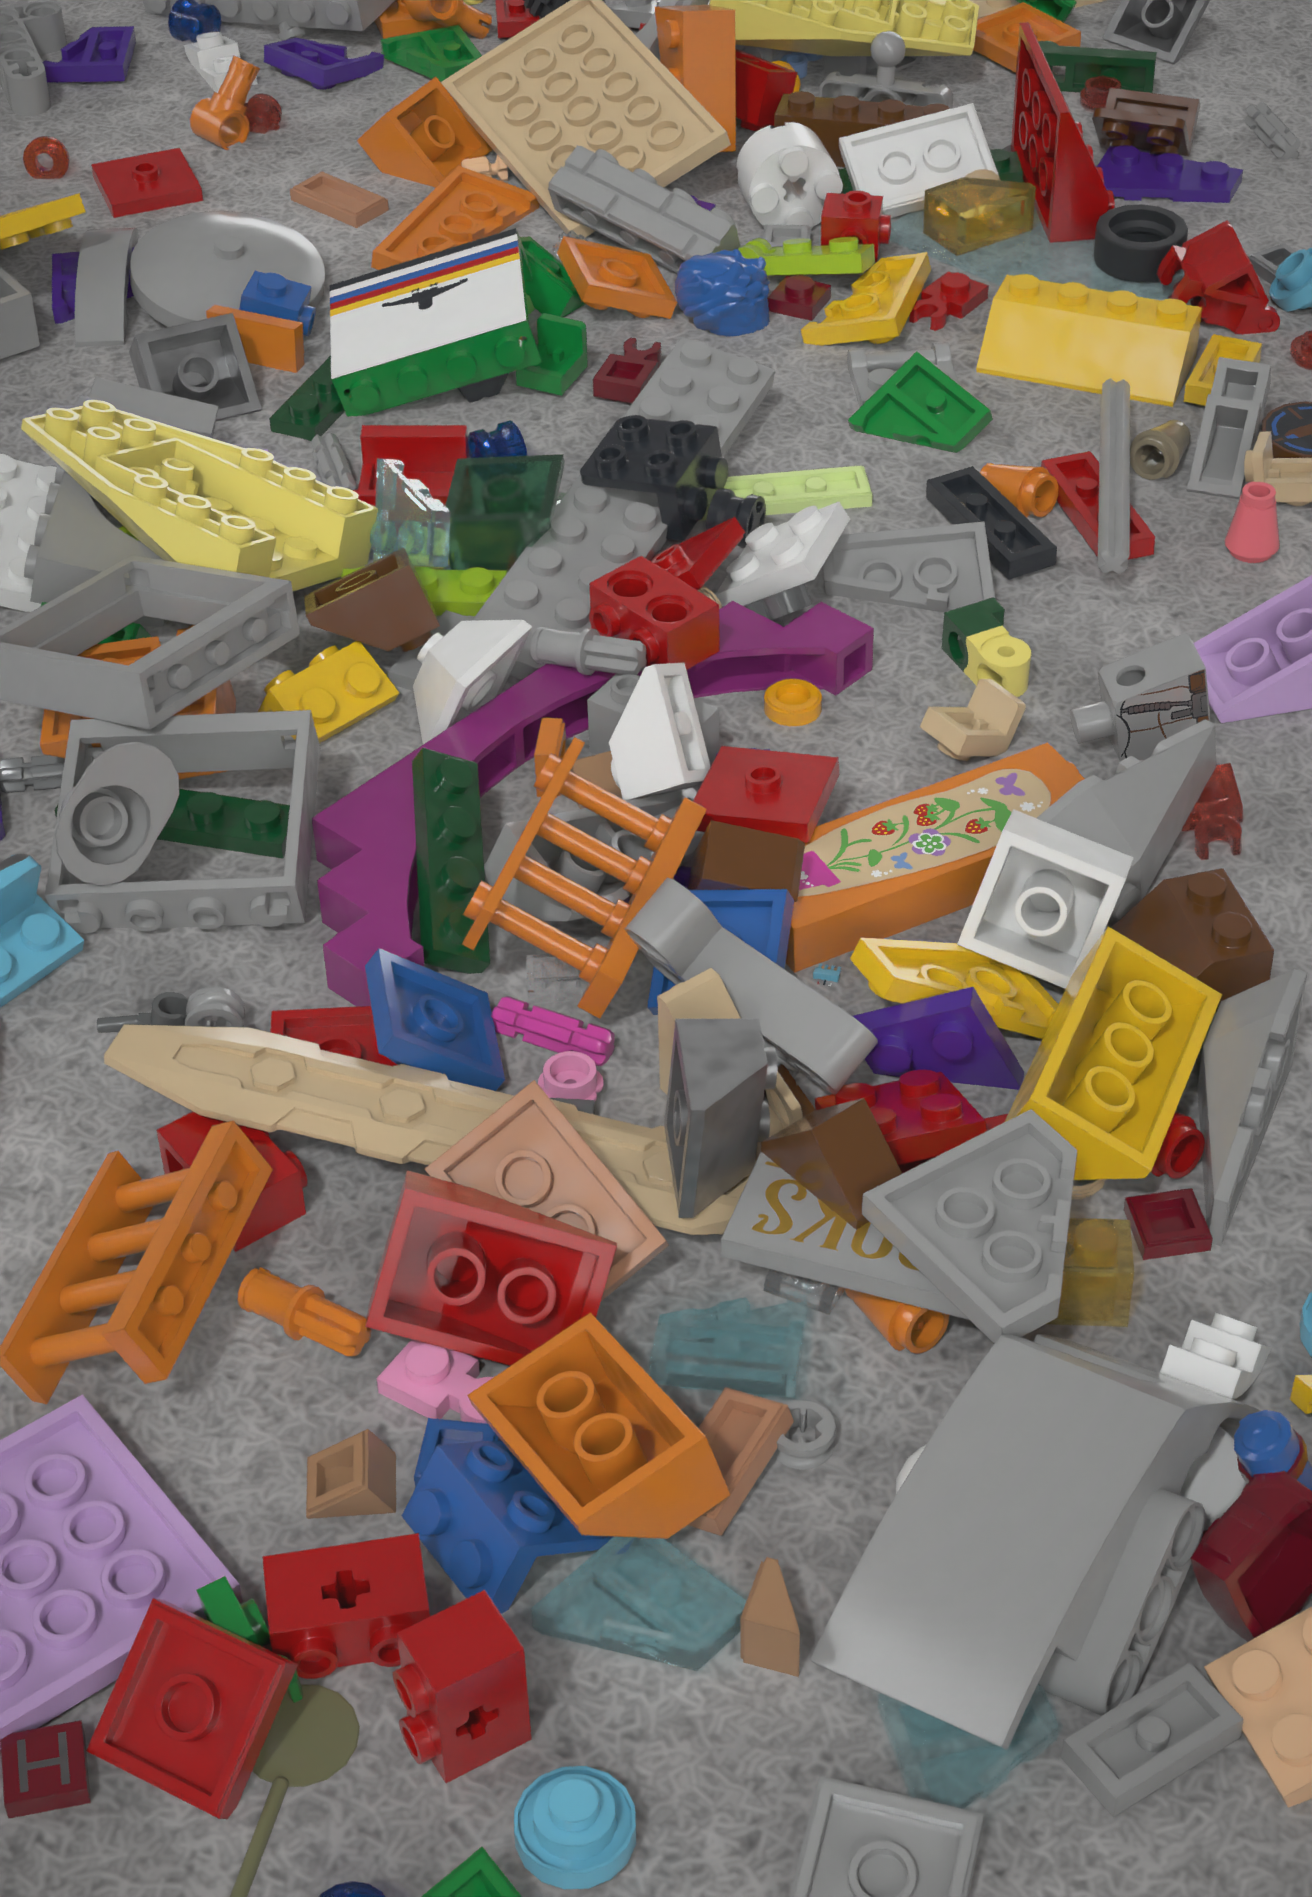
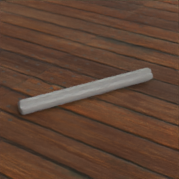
(1114, 477)

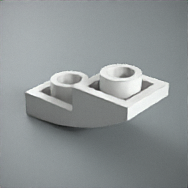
(212, 57)
(1217, 1356)

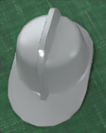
(116, 813)

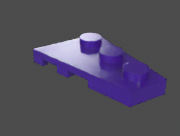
(1167, 175)

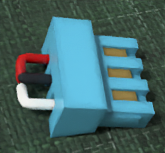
(827, 973)

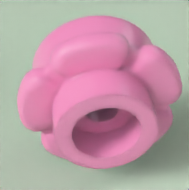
(571, 1077)

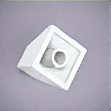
(465, 670)

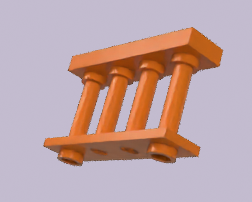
(599, 966)
(170, 1283)

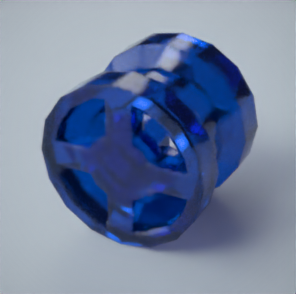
(192, 19)
(501, 442)

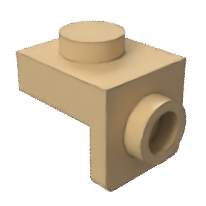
(1287, 475)
(981, 727)

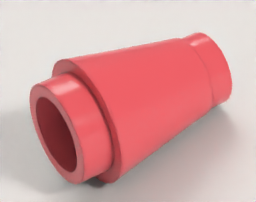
(1254, 527)

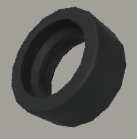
(1135, 241)

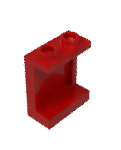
(425, 450)

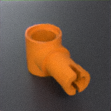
(450, 14)
(222, 116)

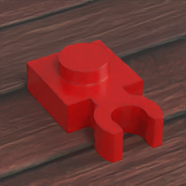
(949, 295)

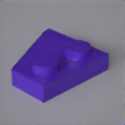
(97, 56)

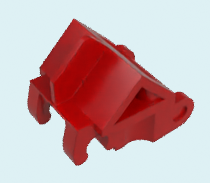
(1224, 278)

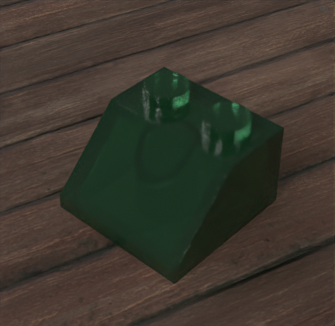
(500, 508)

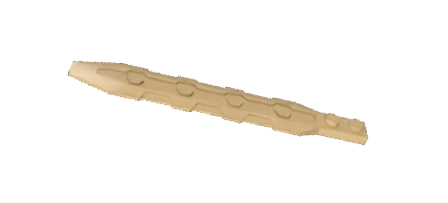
(375, 1107)

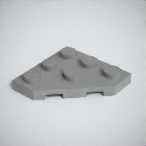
(987, 1223)

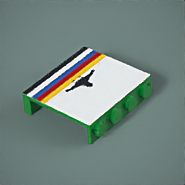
(431, 324)

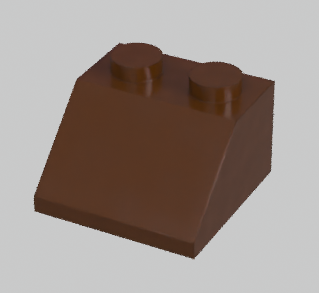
(376, 605)
(1202, 930)

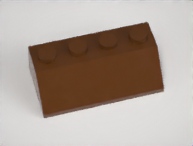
(844, 116)

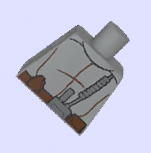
(1146, 699)

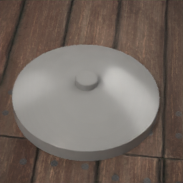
(209, 259)

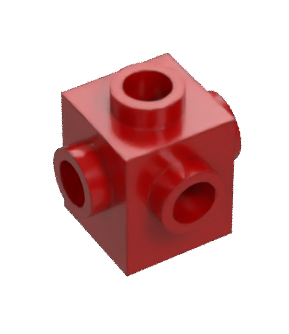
(856, 216)

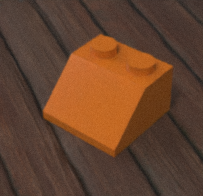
(423, 137)

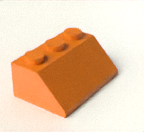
(602, 1437)

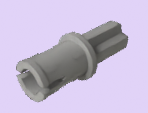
(587, 651)

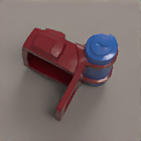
(1259, 1553)

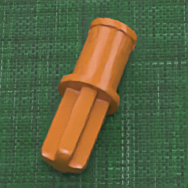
(303, 1312)

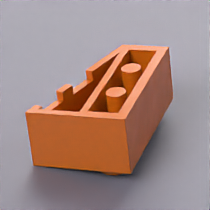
(700, 53)

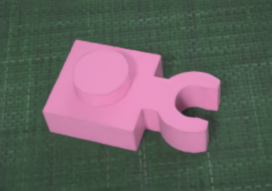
(432, 1381)

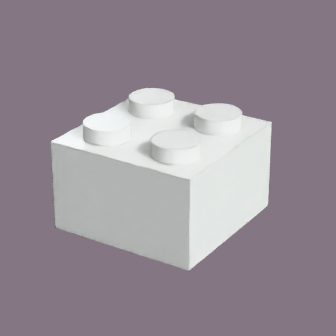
(1044, 899)

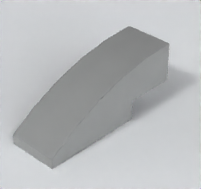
(1229, 427)

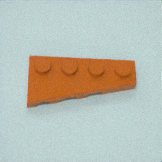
(455, 213)

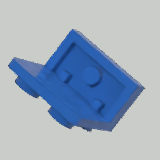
(488, 1519)

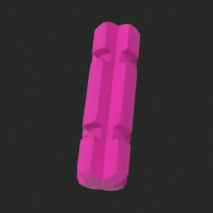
(552, 1030)

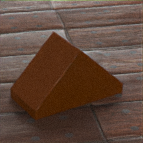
(746, 860)
(835, 1156)

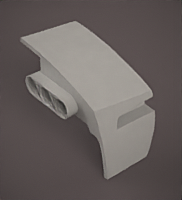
(1031, 1540)

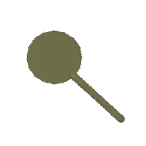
(302, 1748)

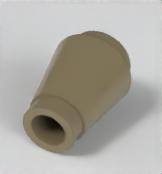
(1159, 449)

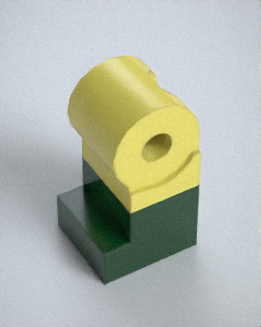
(986, 646)

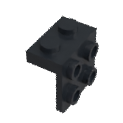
(665, 458)

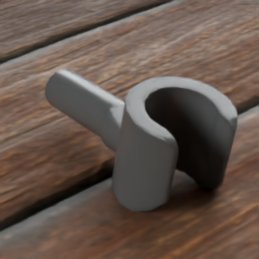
(166, 1010)

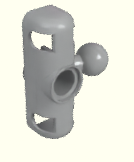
(887, 51)

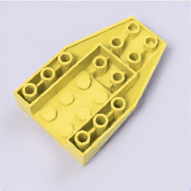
(851, 25)
(208, 498)

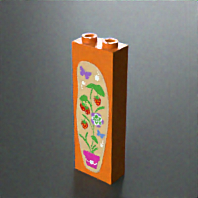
(914, 854)

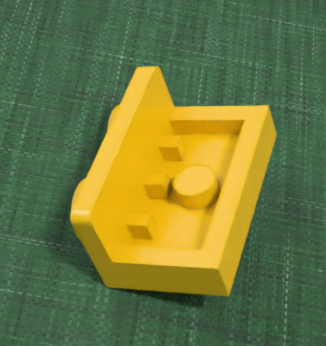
(336, 687)

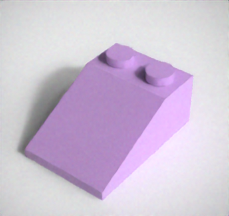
(1262, 658)

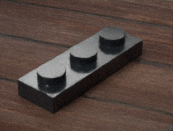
(1012, 539)

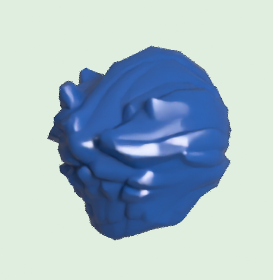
(724, 292)

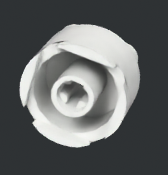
(786, 175)

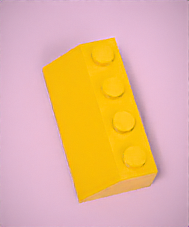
(1087, 336)
(1118, 1057)

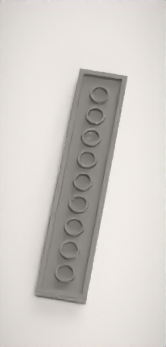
(609, 527)

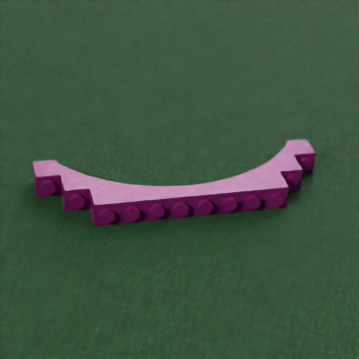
(371, 831)

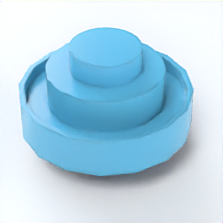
(1293, 282)
(575, 1827)

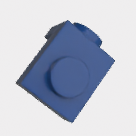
(279, 297)

